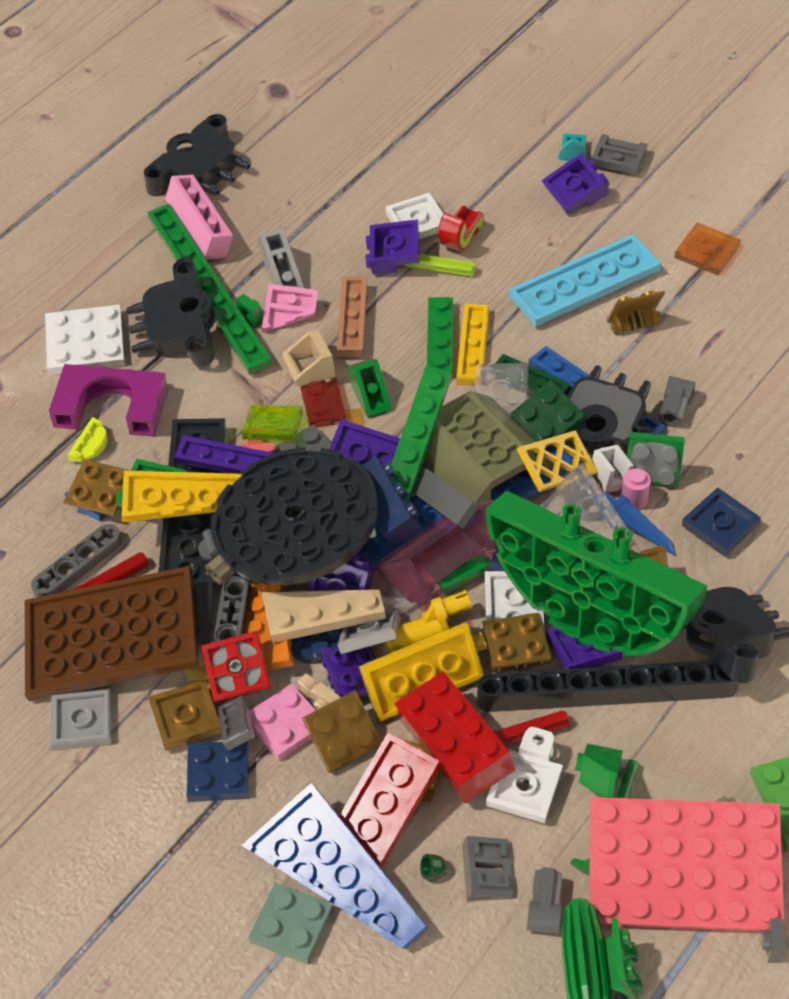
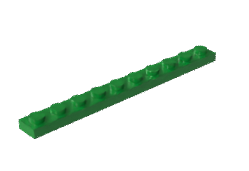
(229, 318)

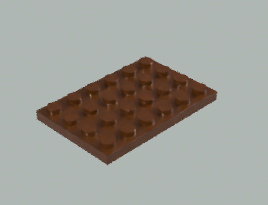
(110, 633)

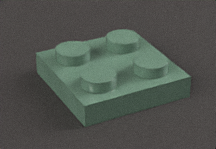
(291, 923)

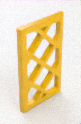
(534, 468)

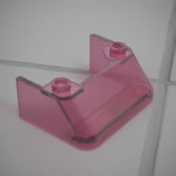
(435, 554)

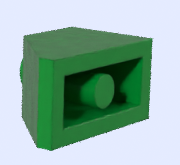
(369, 386)
(599, 769)

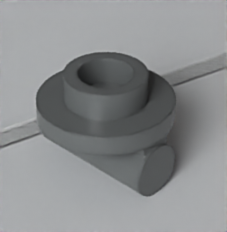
(207, 547)

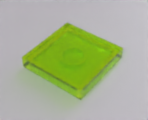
(272, 423)

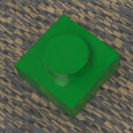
(250, 310)

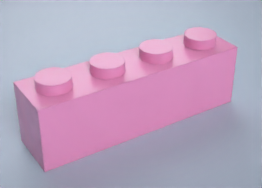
(199, 216)

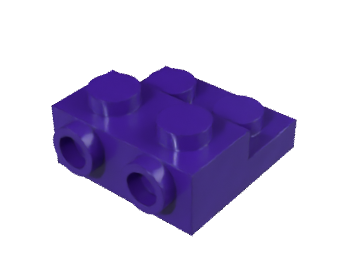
(576, 184)
(392, 246)
(353, 575)

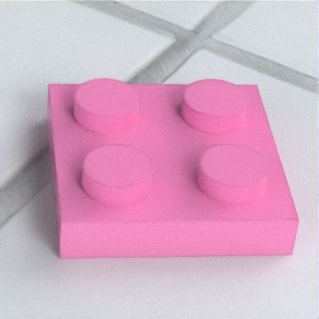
(280, 721)

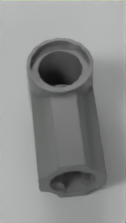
(676, 397)
(545, 908)

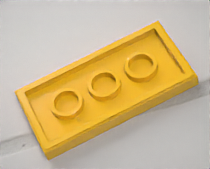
(410, 667)

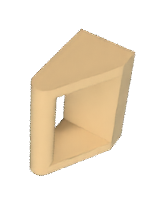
(306, 346)

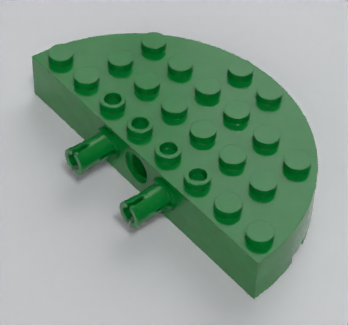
(588, 581)

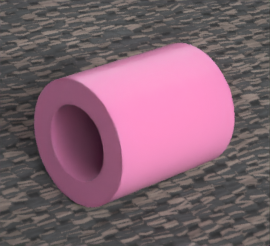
(636, 487)

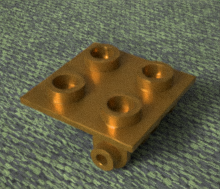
(641, 307)
(96, 487)
(516, 641)

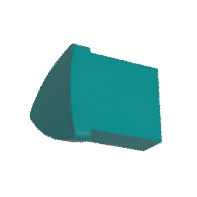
(572, 146)

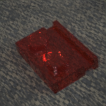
(323, 403)

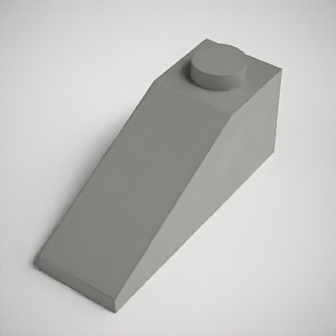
(279, 259)

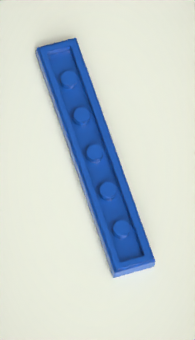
(559, 367)

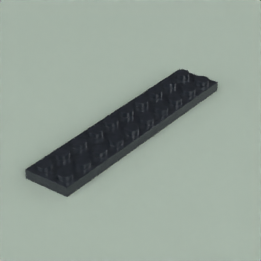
(184, 533)

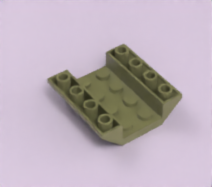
(477, 446)

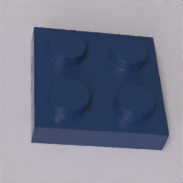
(721, 521)
(216, 772)

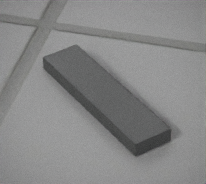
(444, 498)

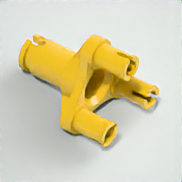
(435, 622)

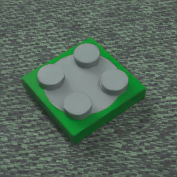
(658, 456)

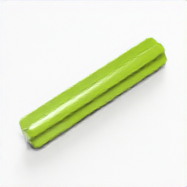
(445, 265)

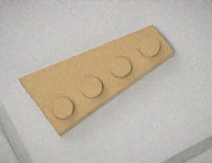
(314, 612)

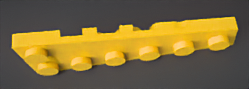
(171, 494)

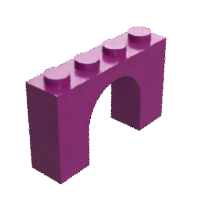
(82, 384)

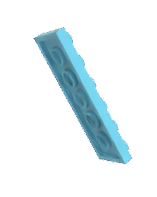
(584, 280)

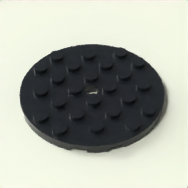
(274, 549)

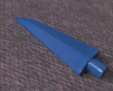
(638, 522)

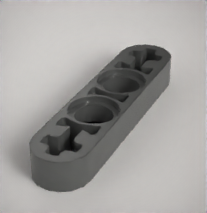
(79, 564)

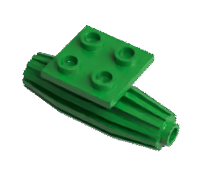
(594, 963)

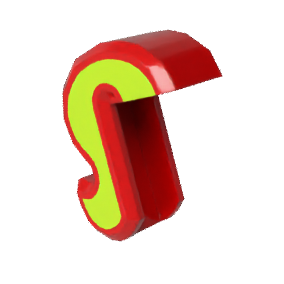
(458, 230)

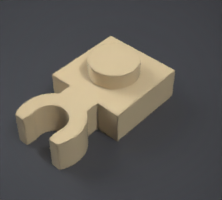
(317, 692)

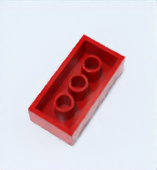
(456, 736)

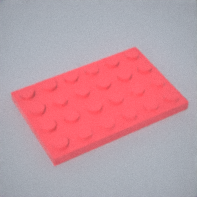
(686, 863)

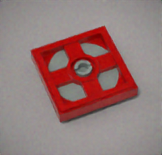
(236, 667)

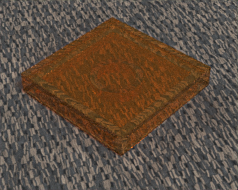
(707, 248)

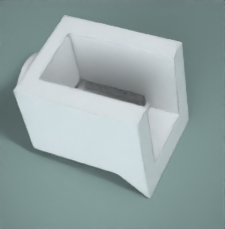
(611, 467)

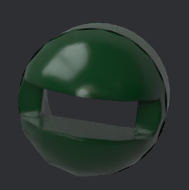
(432, 866)

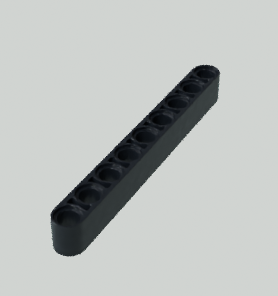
(593, 689)

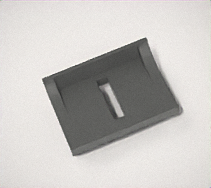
(487, 881)

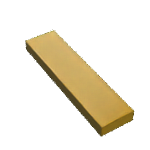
(472, 342)

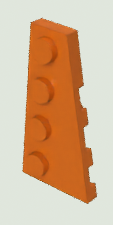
(278, 653)

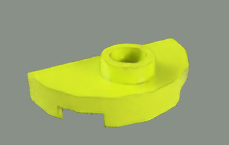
(90, 443)

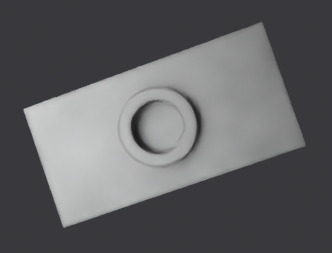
(235, 722)

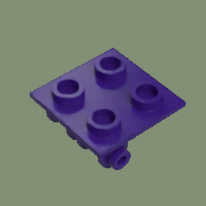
(344, 669)

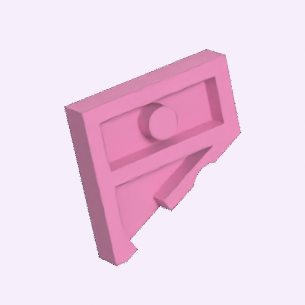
(288, 306)

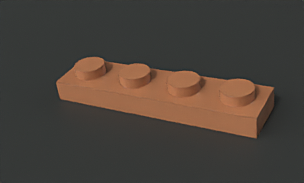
(352, 316)

